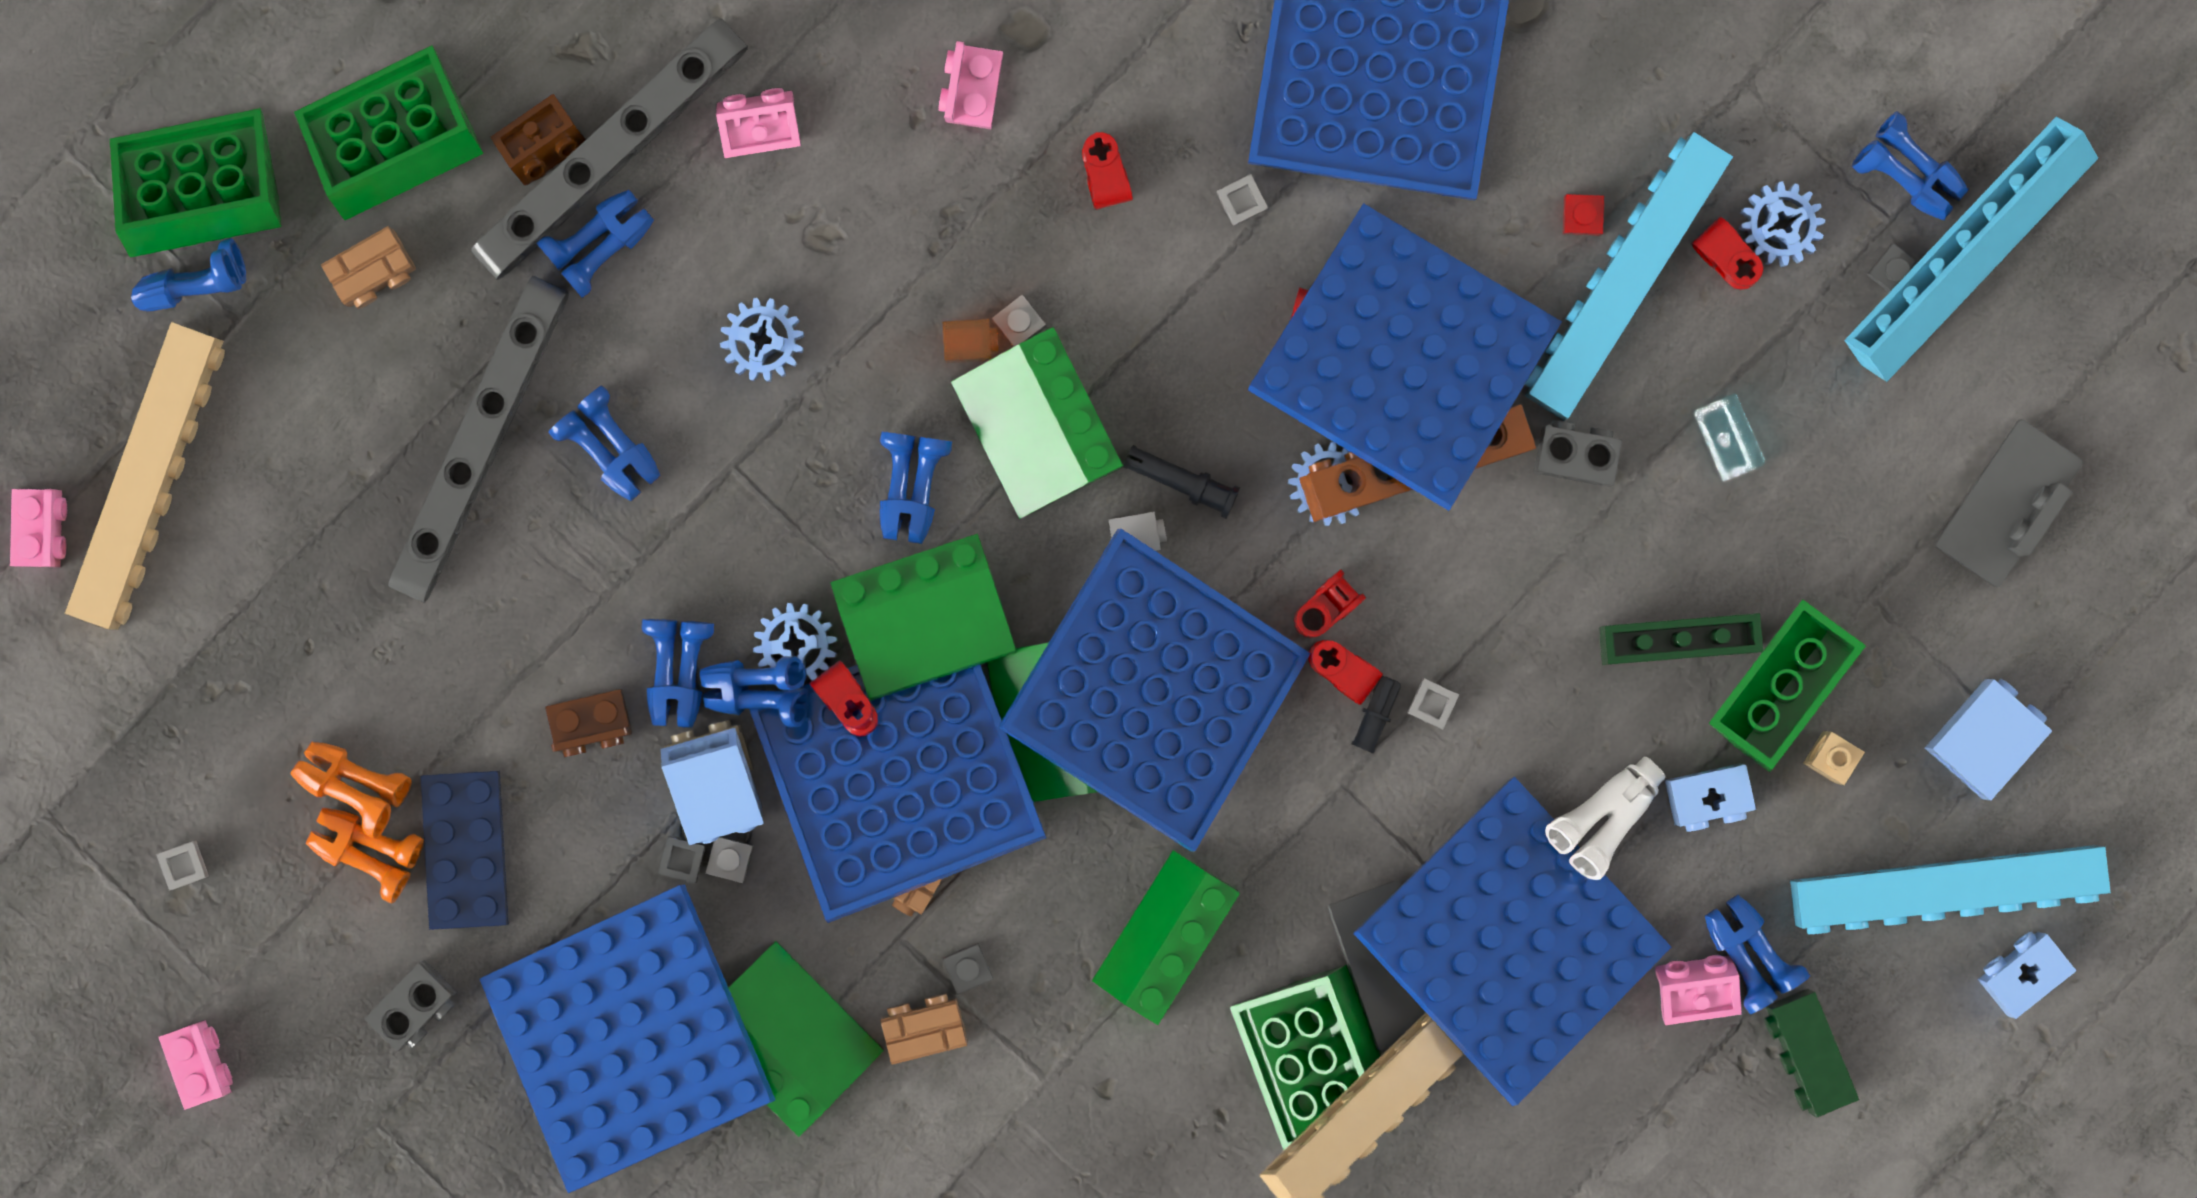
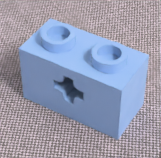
(1729, 782)
(2046, 972)

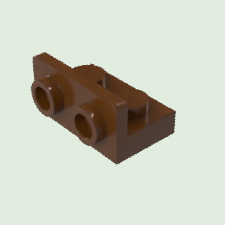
(538, 140)
(588, 721)

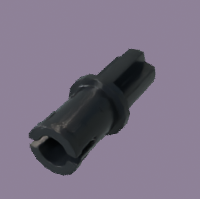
(1377, 714)

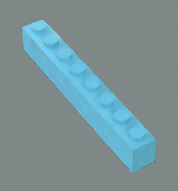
(1971, 248)
(1628, 276)
(1950, 887)

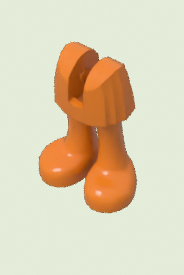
(333, 759)
(349, 831)

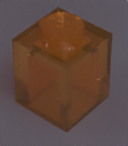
(969, 341)

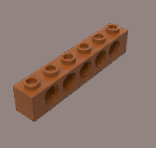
(1328, 499)

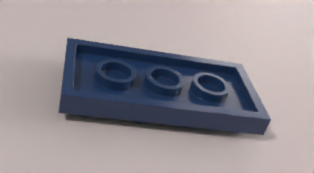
(464, 850)

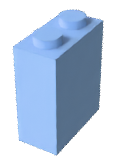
(1989, 738)
(712, 787)

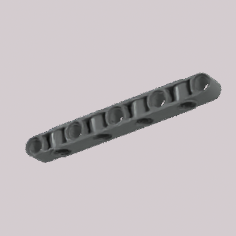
(609, 148)
(478, 439)

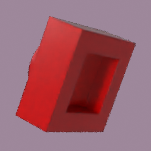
(1583, 214)

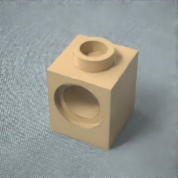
(1833, 757)

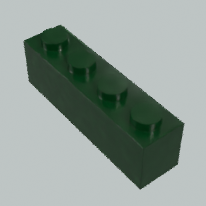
(1681, 639)

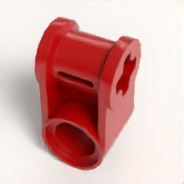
(1106, 178)
(1723, 248)
(1329, 604)
(1348, 674)
(843, 696)

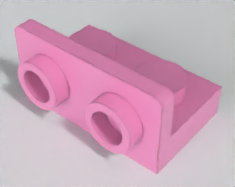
(971, 86)
(757, 123)
(37, 528)
(1699, 989)
(196, 1064)

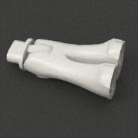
(1623, 801)

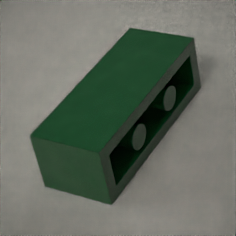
(1810, 1053)

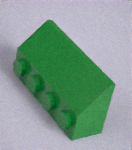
(1786, 685)
(1165, 937)

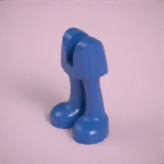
(1878, 157)
(606, 219)
(167, 288)
(596, 409)
(921, 513)
(664, 689)
(735, 697)
(1758, 990)

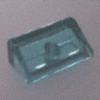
(1729, 437)

